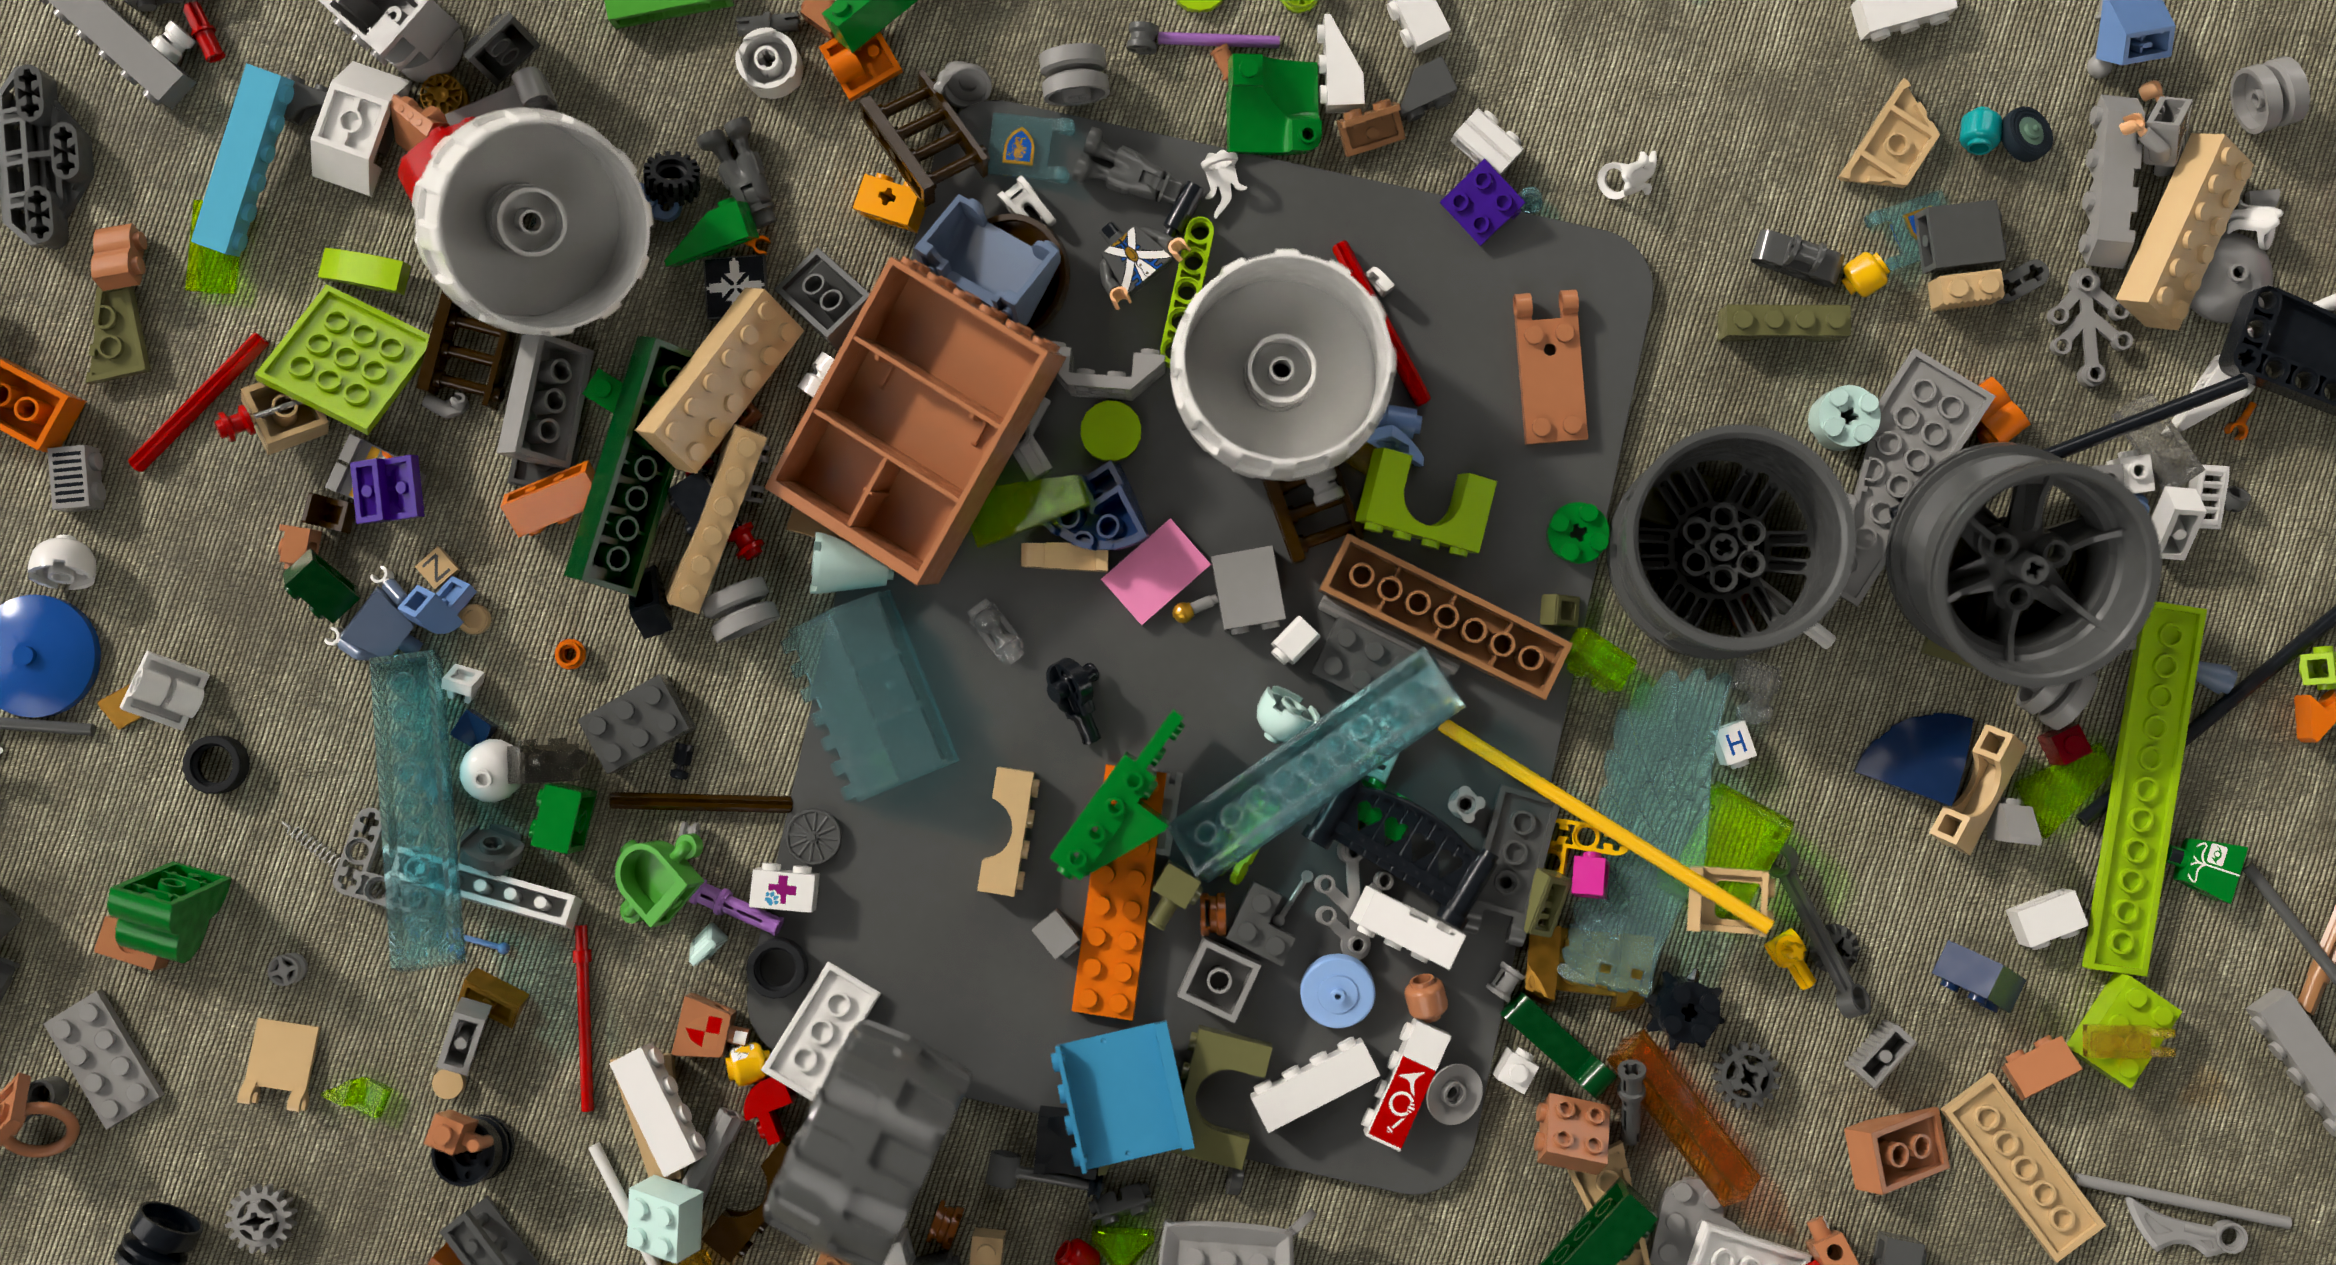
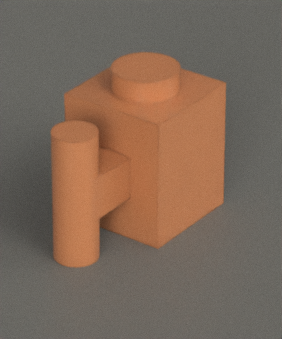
(455, 1133)

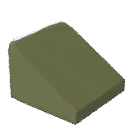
(1559, 610)

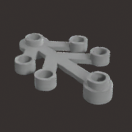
(2088, 322)
(1348, 903)

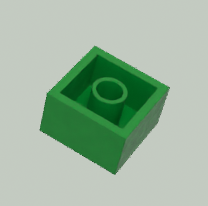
(562, 817)

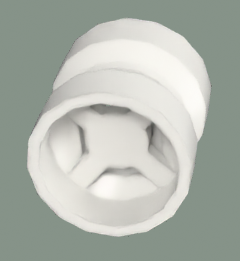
(173, 42)

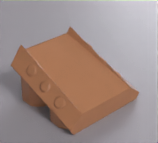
(412, 122)

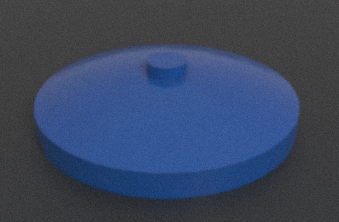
(45, 656)

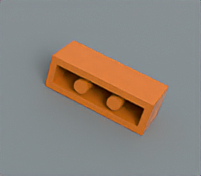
(549, 500)

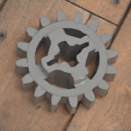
(257, 1231)

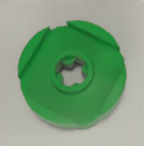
(1570, 549)

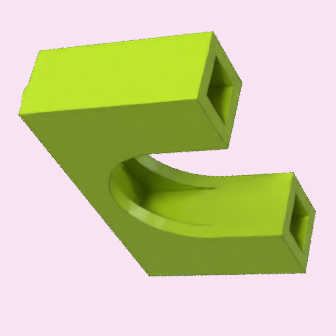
(1384, 506)

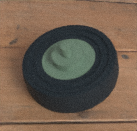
(2026, 134)

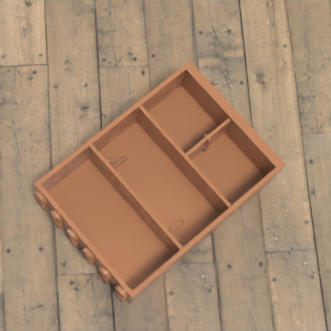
(915, 420)

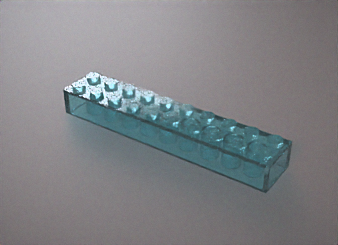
(1316, 765)
(417, 812)

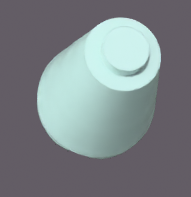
(844, 567)

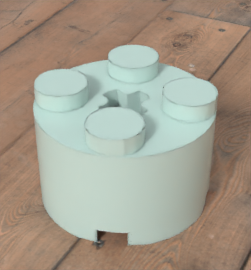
(1859, 408)

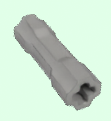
(721, 1134)

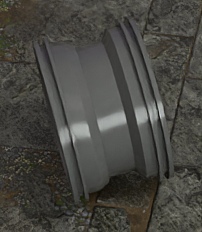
(2087, 622)

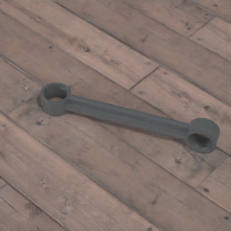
(1850, 997)

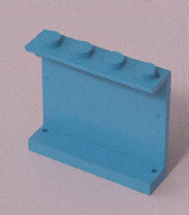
(1122, 1095)

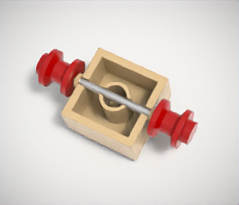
(275, 417)

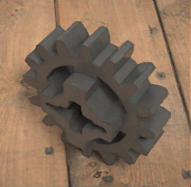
(1733, 1079)

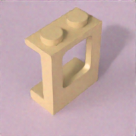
(1702, 910)

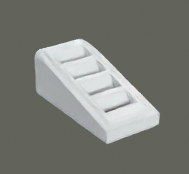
(2219, 490)

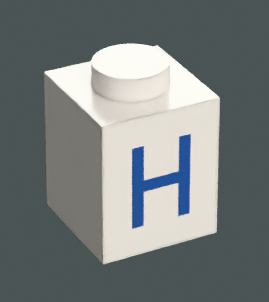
(1734, 745)

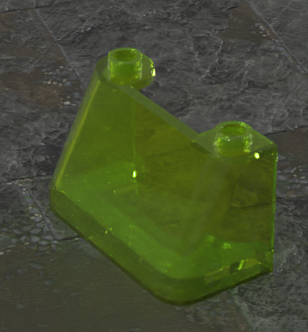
(1742, 837)

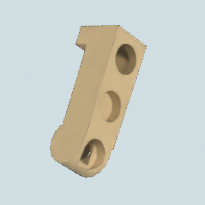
(1063, 557)

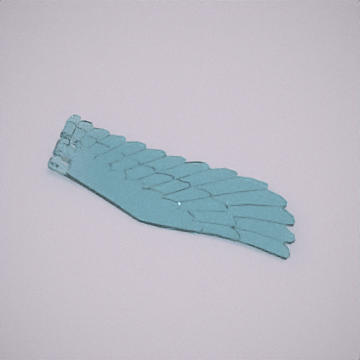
(1663, 796)

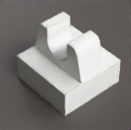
(462, 681)

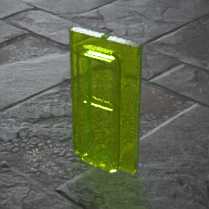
(209, 269)

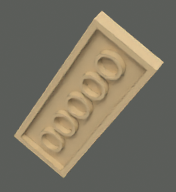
(2023, 1167)

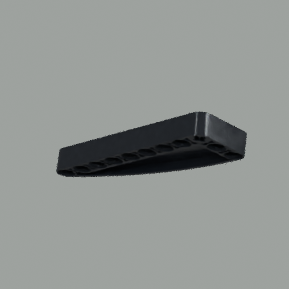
(2290, 339)

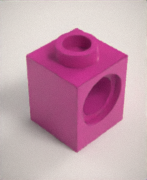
(1590, 876)

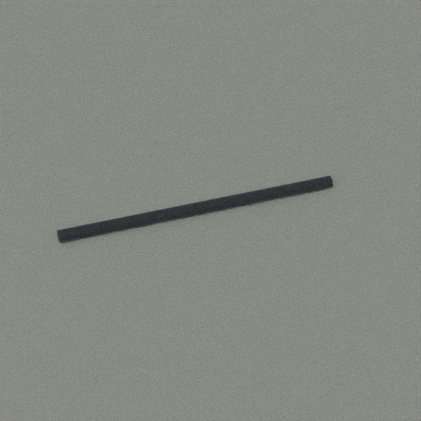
(2142, 419)
(2235, 697)

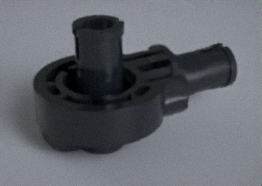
(1075, 694)

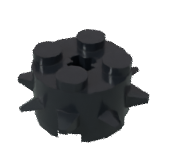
(1700, 1017)

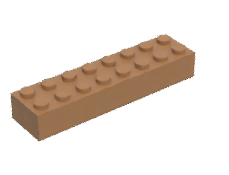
(1445, 617)

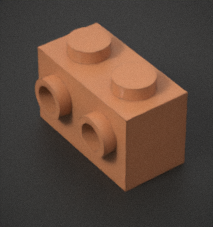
(2040, 1067)

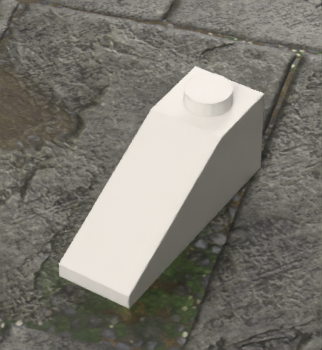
(2210, 376)

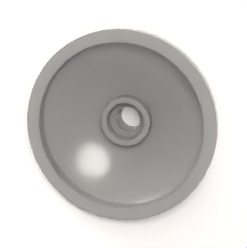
(2220, 289)

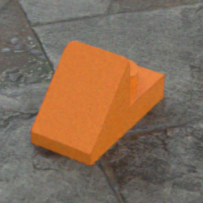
(2314, 717)

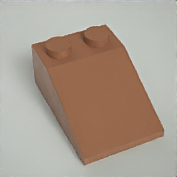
(1896, 1150)

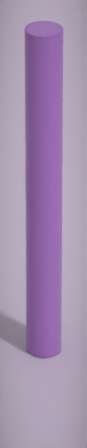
(1209, 39)

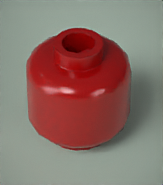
(1077, 1253)

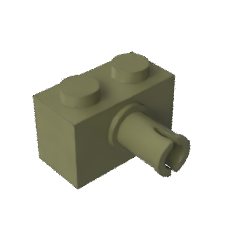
(1177, 889)

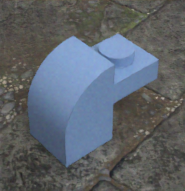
(438, 610)

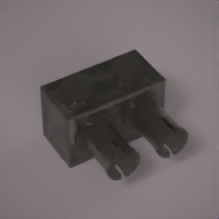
(544, 763)

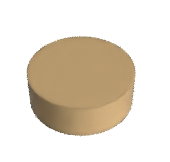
(475, 619)
(448, 1084)

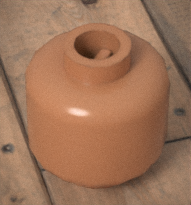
(1426, 998)

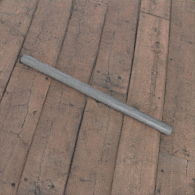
(2182, 1200)

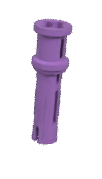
(723, 902)

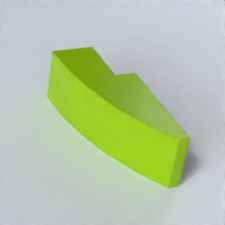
(365, 270)

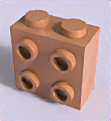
(1573, 1133)

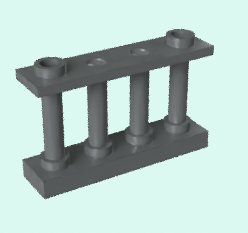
(486, 1238)

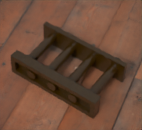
(909, 160)
(441, 347)
(1288, 516)

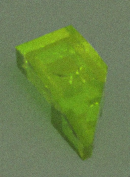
(362, 1094)

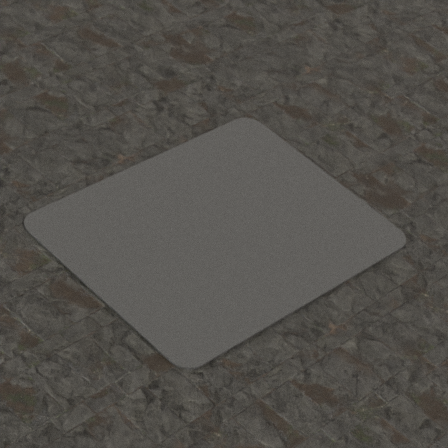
(904, 884)

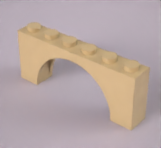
(734, 472)

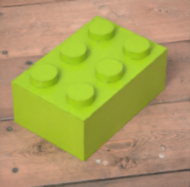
(2124, 1003)

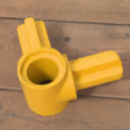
(1789, 952)

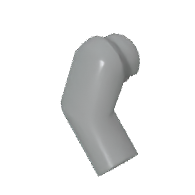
(448, 408)

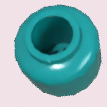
(1980, 130)

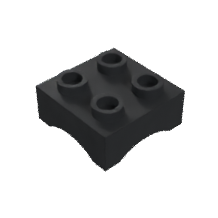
(1055, 1145)

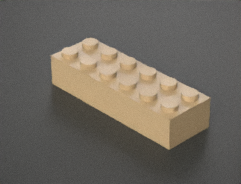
(2185, 231)
(720, 380)

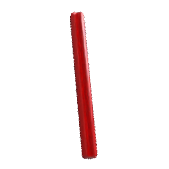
(1403, 362)
(198, 402)

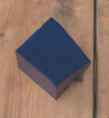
(473, 728)

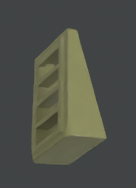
(1546, 883)

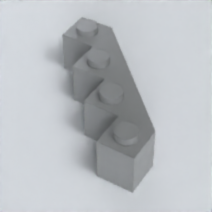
(2112, 193)

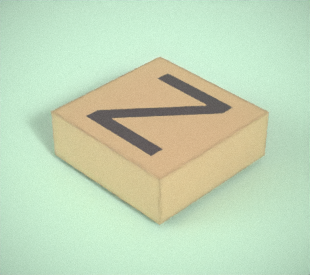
(437, 568)

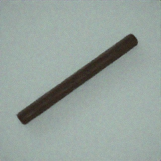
(701, 802)

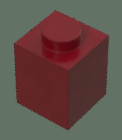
(2064, 745)

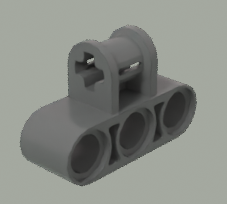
(1797, 258)

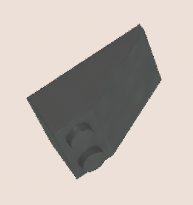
(500, 47)
(824, 296)

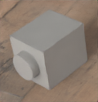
(1057, 934)

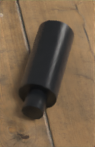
(1184, 209)

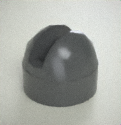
(2236, 499)

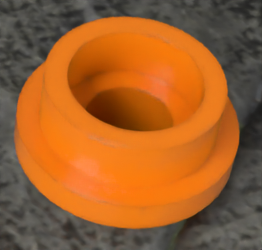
(561, 654)

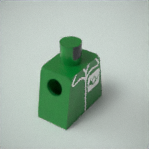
(2208, 867)

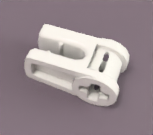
(1023, 195)

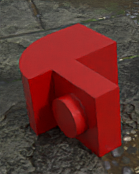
(763, 1102)

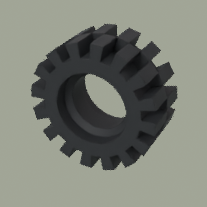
(669, 190)

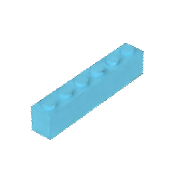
(243, 161)

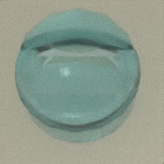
(1533, 199)

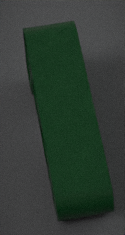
(1558, 1045)

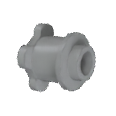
(1475, 803)

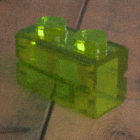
(1599, 661)

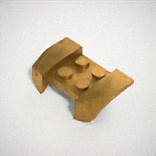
(1544, 980)

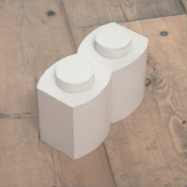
(1294, 641)

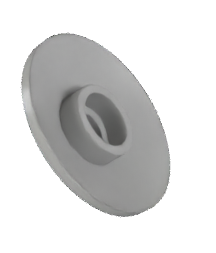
(1463, 1098)

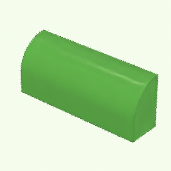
(636, 12)

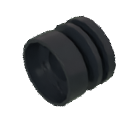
(475, 1167)
(159, 1236)

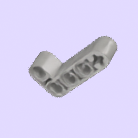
(529, 91)

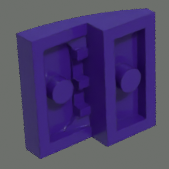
(387, 489)

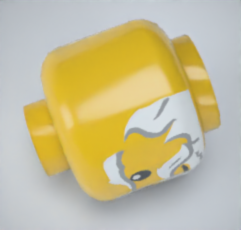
(745, 1064)

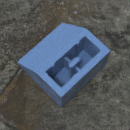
(2134, 31)

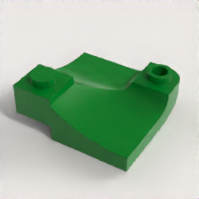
(1272, 105)

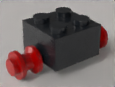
(690, 499)

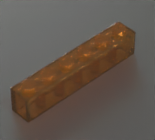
(1688, 1122)

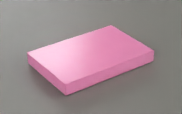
(1156, 571)

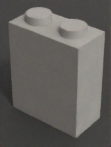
(1248, 589)

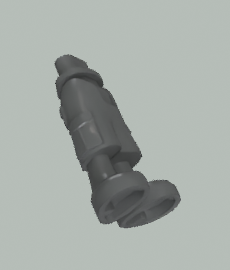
(1130, 172)
(744, 175)

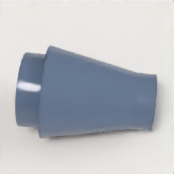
(2216, 677)

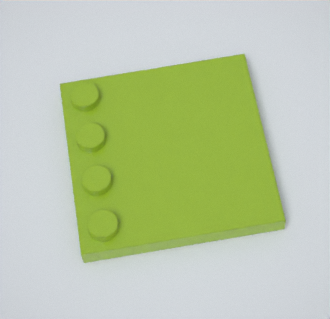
(345, 359)

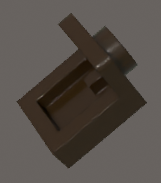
(329, 513)

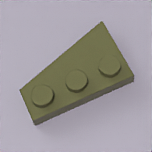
(118, 337)

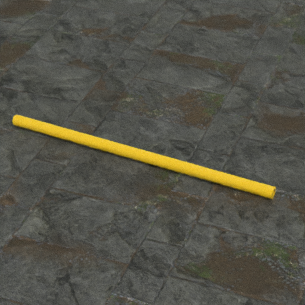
(1607, 826)

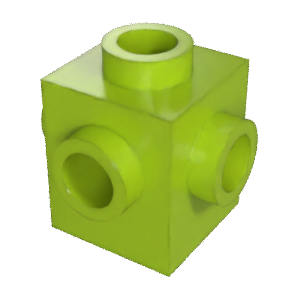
(2313, 668)

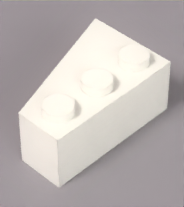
(1406, 928)

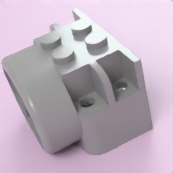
(407, 33)

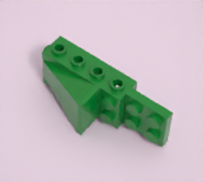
(1126, 823)

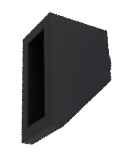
(650, 606)

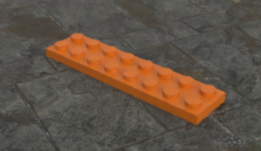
(1117, 926)

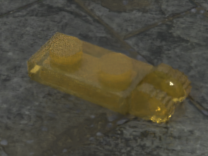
(2124, 1041)

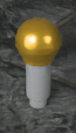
(1185, 611)

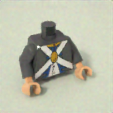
(1135, 259)

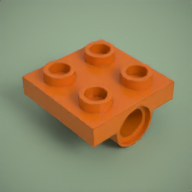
(863, 69)

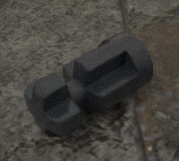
(682, 757)

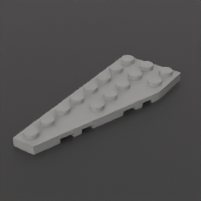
(1923, 420)

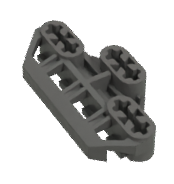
(53, 157)

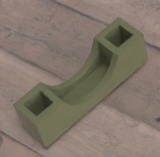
(1807, 322)

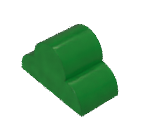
(167, 909)

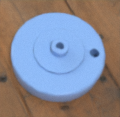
(1337, 990)

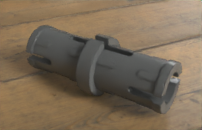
(781, 22)

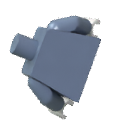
(378, 624)

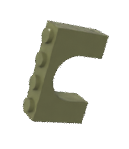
(1213, 1052)

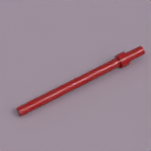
(582, 957)

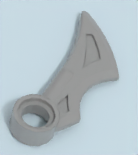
(2164, 1231)

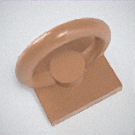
(14, 1112)

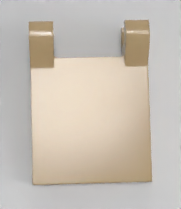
(281, 1060)

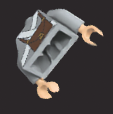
(2165, 128)

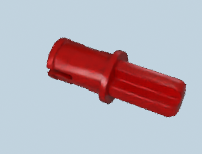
(203, 32)

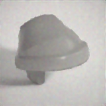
(963, 84)

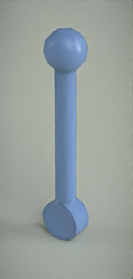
(503, 948)

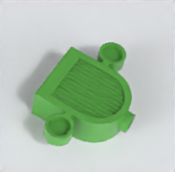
(657, 878)

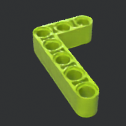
(1187, 278)

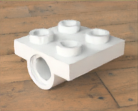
(165, 691)

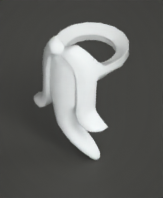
(1221, 173)
(1632, 174)
(2256, 218)

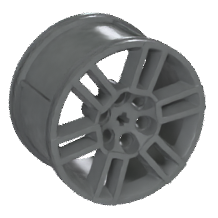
(1790, 468)

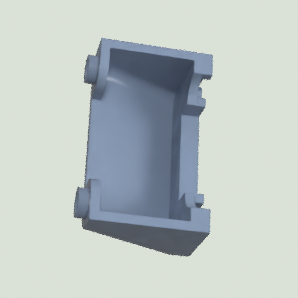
(988, 260)

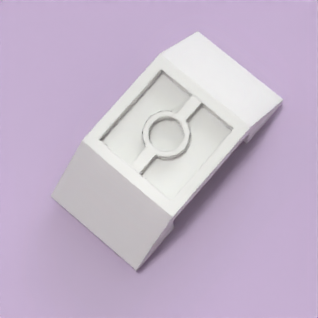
(353, 126)

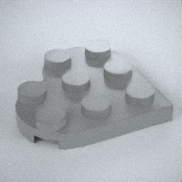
(1679, 1220)

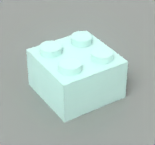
(665, 1219)

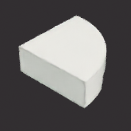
(1379, 281)

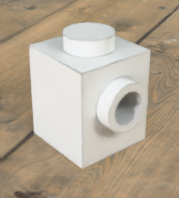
(2137, 471)
(1516, 1069)

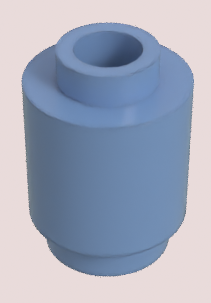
(1402, 418)

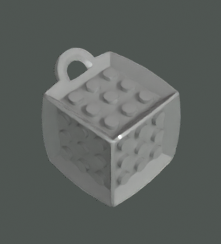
(1229, 1242)

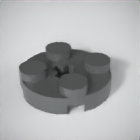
(479, 852)

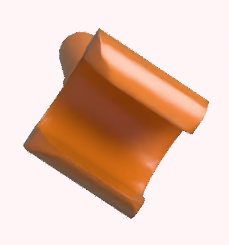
(753, 243)
(2241, 422)

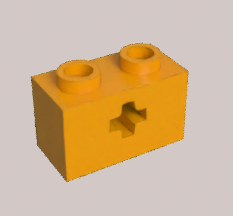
(874, 202)

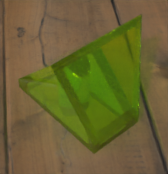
(1122, 1244)

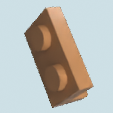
(1370, 128)

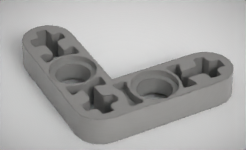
(364, 878)

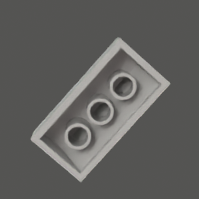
(545, 401)

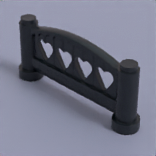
(1454, 891)

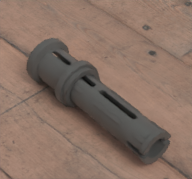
(1631, 1092)

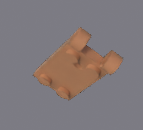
(1550, 384)

